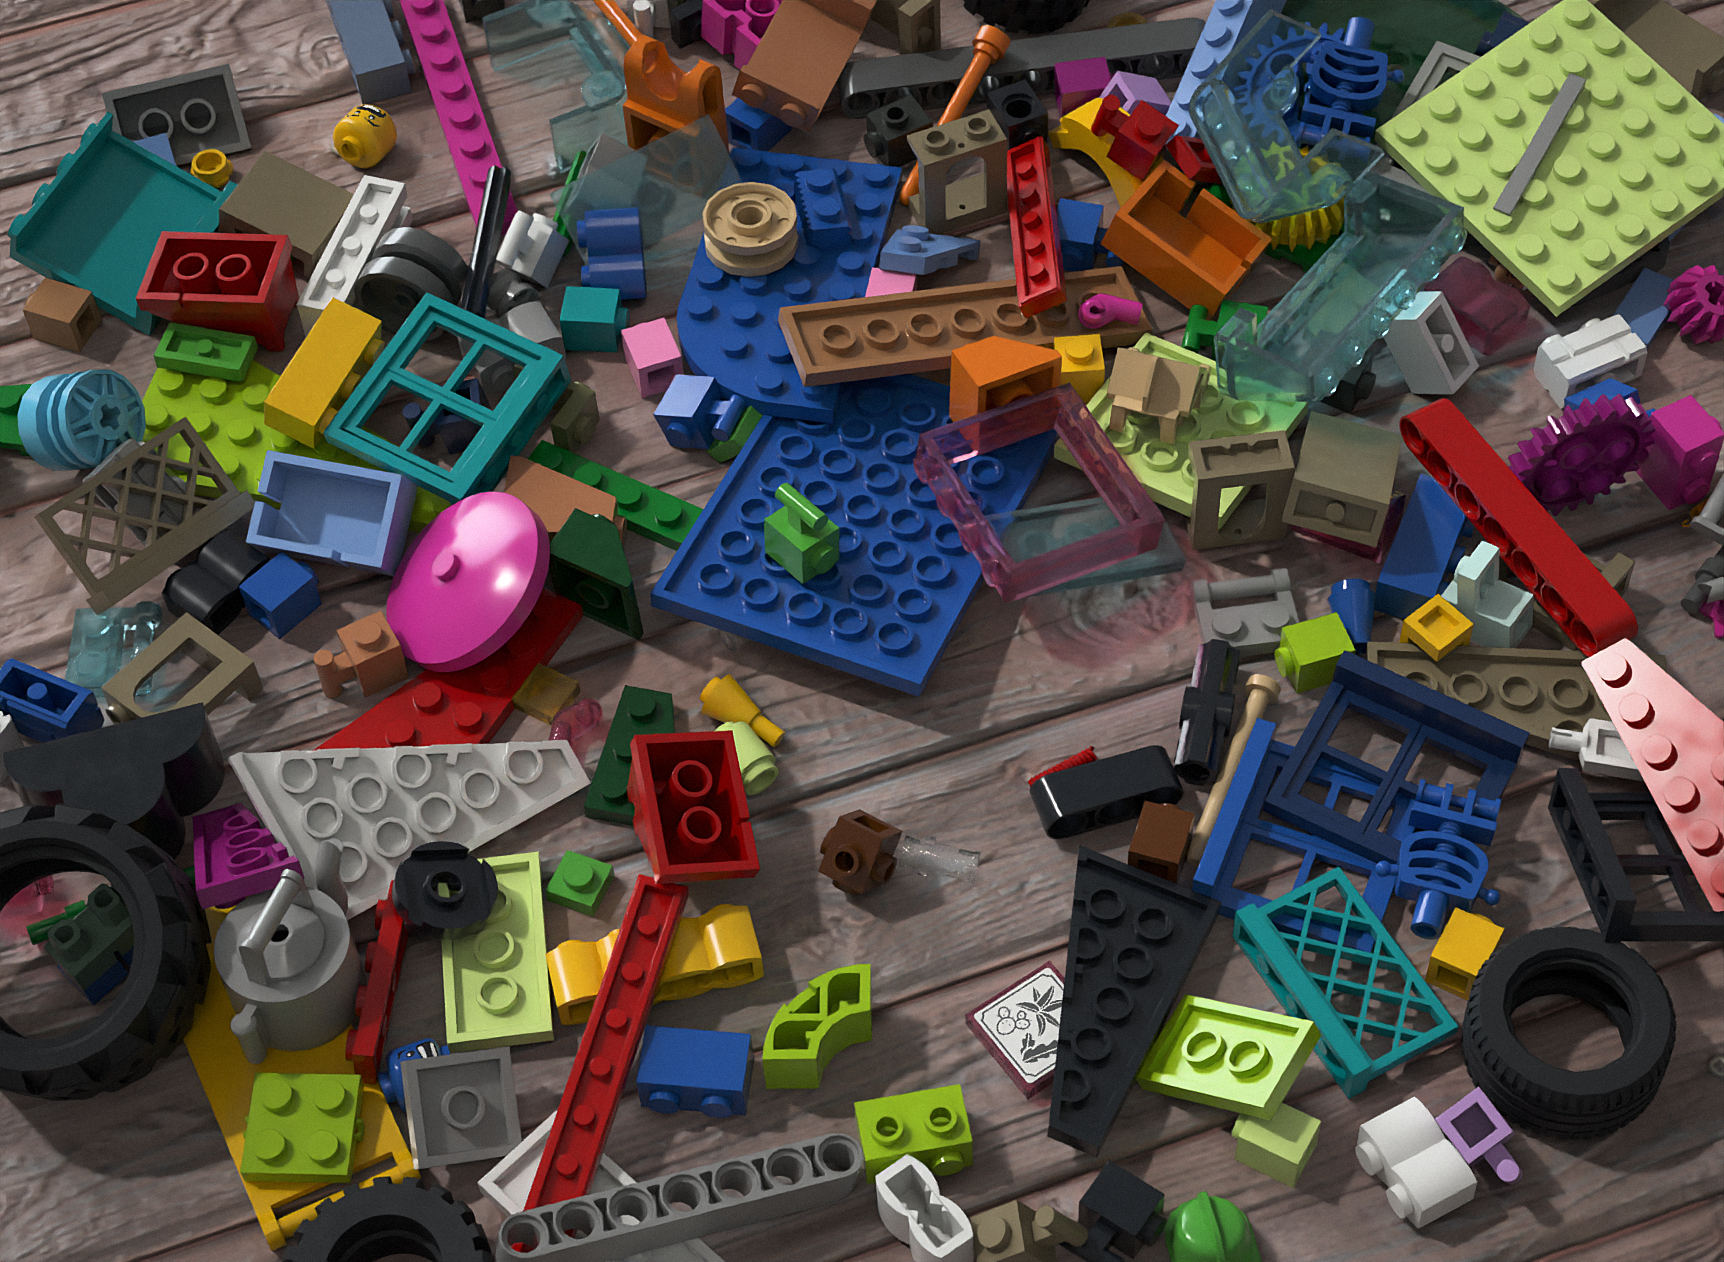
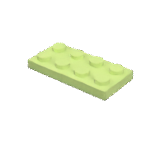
(500, 977)

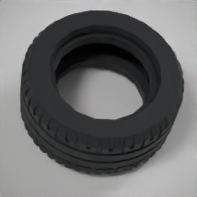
(1583, 967)

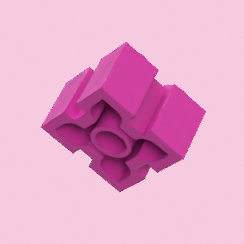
(736, 25)

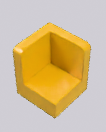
(1437, 628)

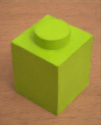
(1312, 650)

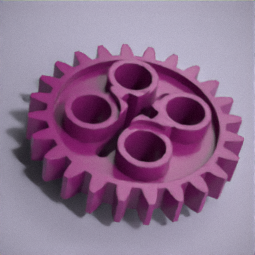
(1583, 452)

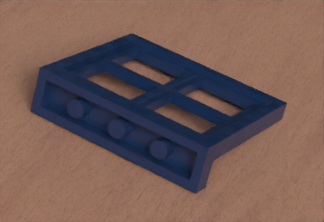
(1411, 709)

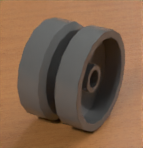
(401, 273)

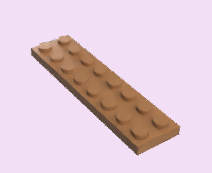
(922, 327)

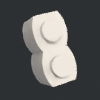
(1415, 1162)
(920, 1215)

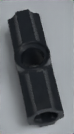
(1207, 712)

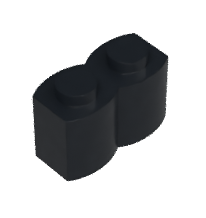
(211, 583)

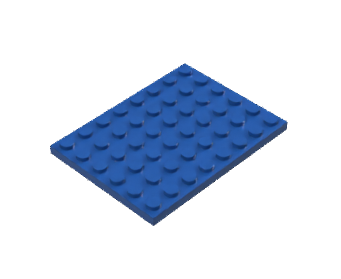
(900, 561)

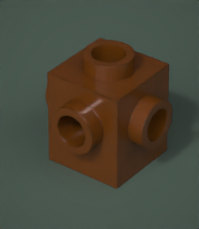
(859, 852)

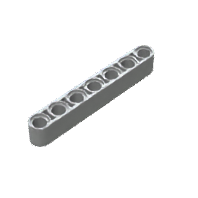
(696, 1187)

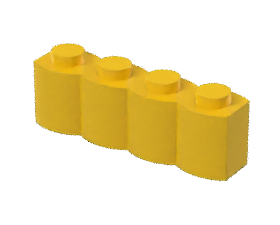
(705, 955)

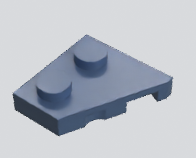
(922, 253)

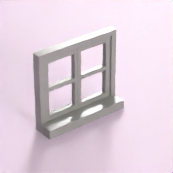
(1450, 59)

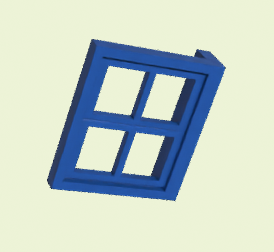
(1241, 822)

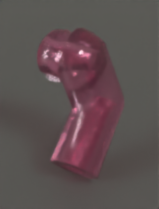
(576, 720)

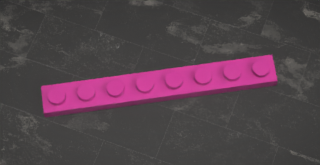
(454, 101)

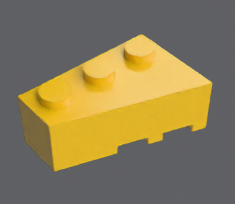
(324, 372)

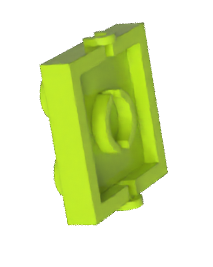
(303, 1127)

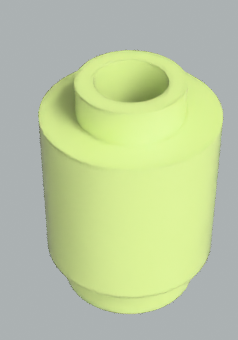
(754, 758)

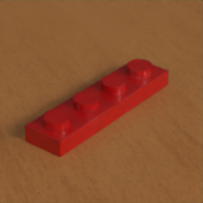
(377, 999)

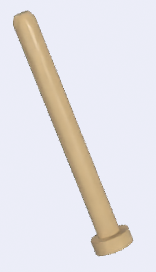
(1261, 692)

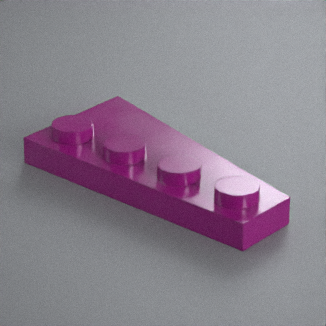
(236, 857)

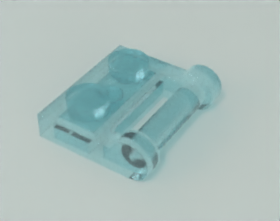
(99, 643)

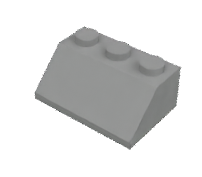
(193, 110)

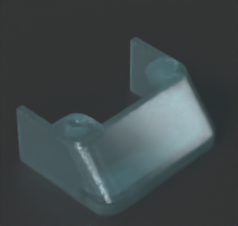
(547, 24)
(1248, 140)

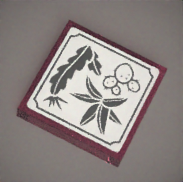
(1023, 1028)

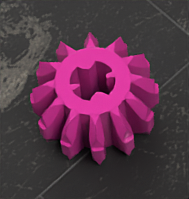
(1698, 304)

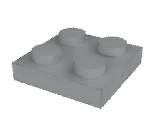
(461, 1107)

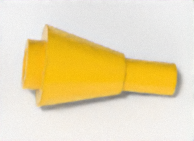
(729, 702)

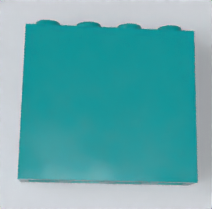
(106, 216)

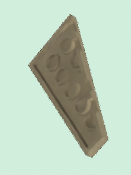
(1513, 684)

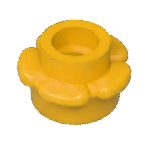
(211, 167)

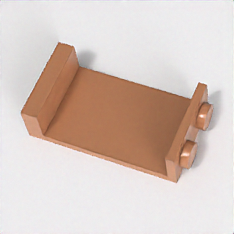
(802, 58)

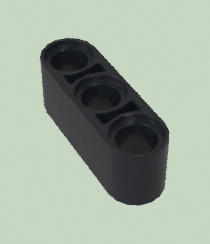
(1105, 791)

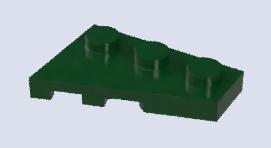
(638, 713)

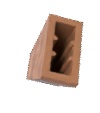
(557, 495)

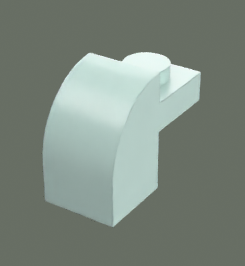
(1497, 609)

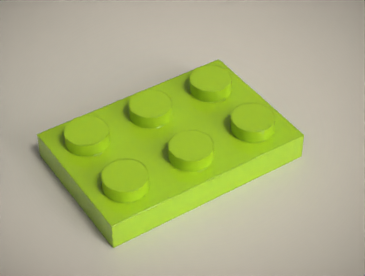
(1228, 1056)

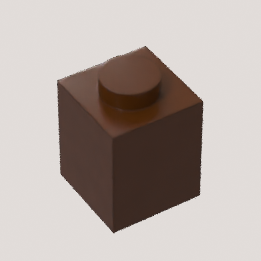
(1161, 840)

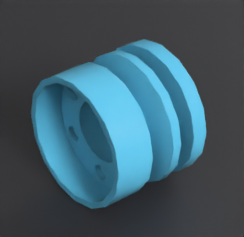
(79, 418)

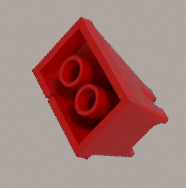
(223, 283)
(691, 807)

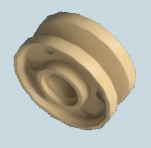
(750, 229)

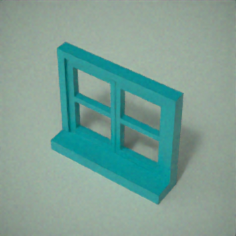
(502, 431)

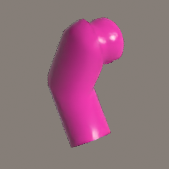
(1107, 308)

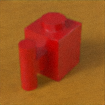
(1138, 137)

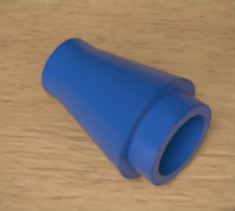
(1355, 607)

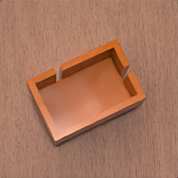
(1189, 257)

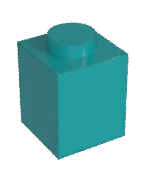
(593, 319)

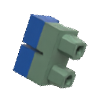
(88, 944)

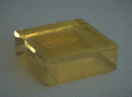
(545, 693)

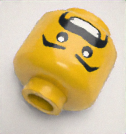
(365, 136)

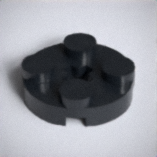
(439, 916)

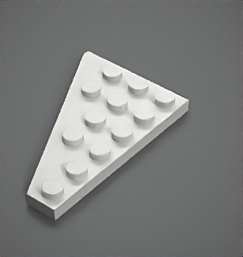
(399, 799)

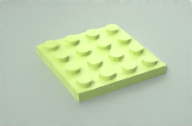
(1166, 468)

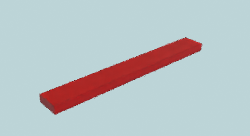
(608, 1046)

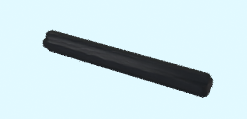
(486, 241)

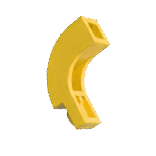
(1077, 134)

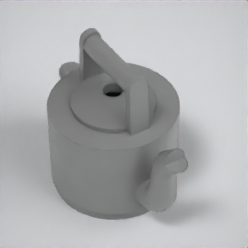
(291, 961)

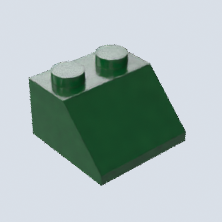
(593, 571)

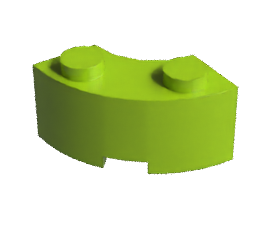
(817, 1026)

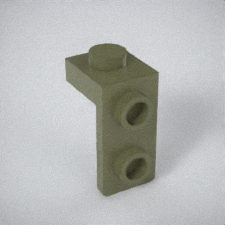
(576, 415)

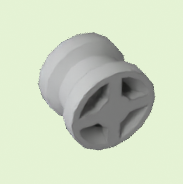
(509, 292)

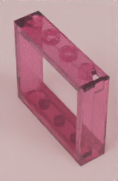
(1094, 452)

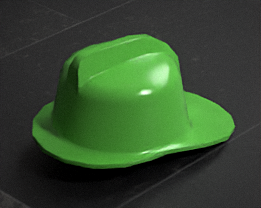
(1210, 1232)

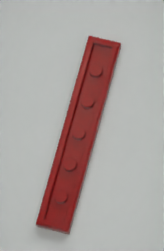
(1034, 228)

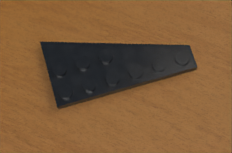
(1123, 972)

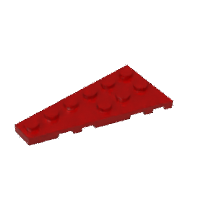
(468, 702)

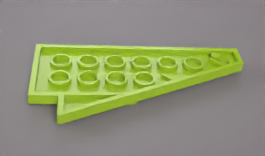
(232, 426)

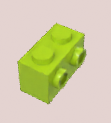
(918, 1124)

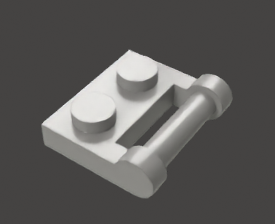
(1249, 627)

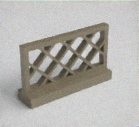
(158, 553)

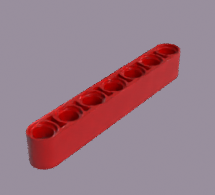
(1520, 526)

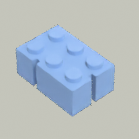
(332, 513)

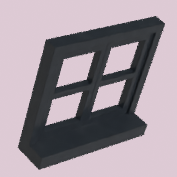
(1603, 872)

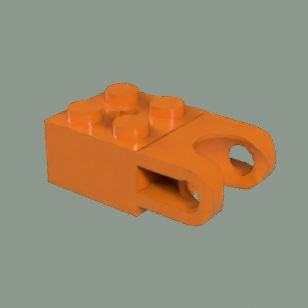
(666, 96)

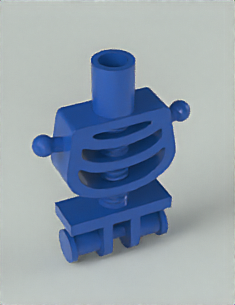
(1346, 80)
(1441, 864)

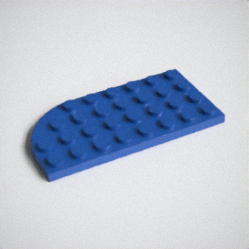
(731, 320)

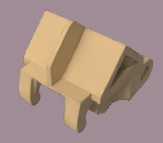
(1156, 389)

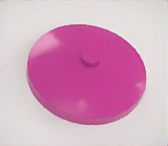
(468, 581)

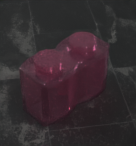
(1484, 308)

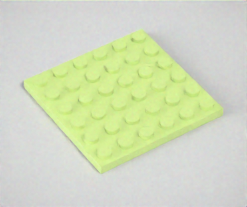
(1617, 178)

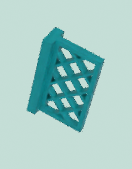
(1300, 991)

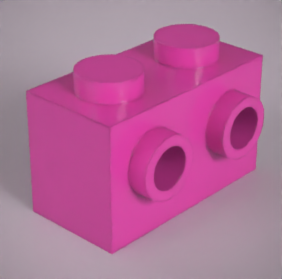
(1683, 453)

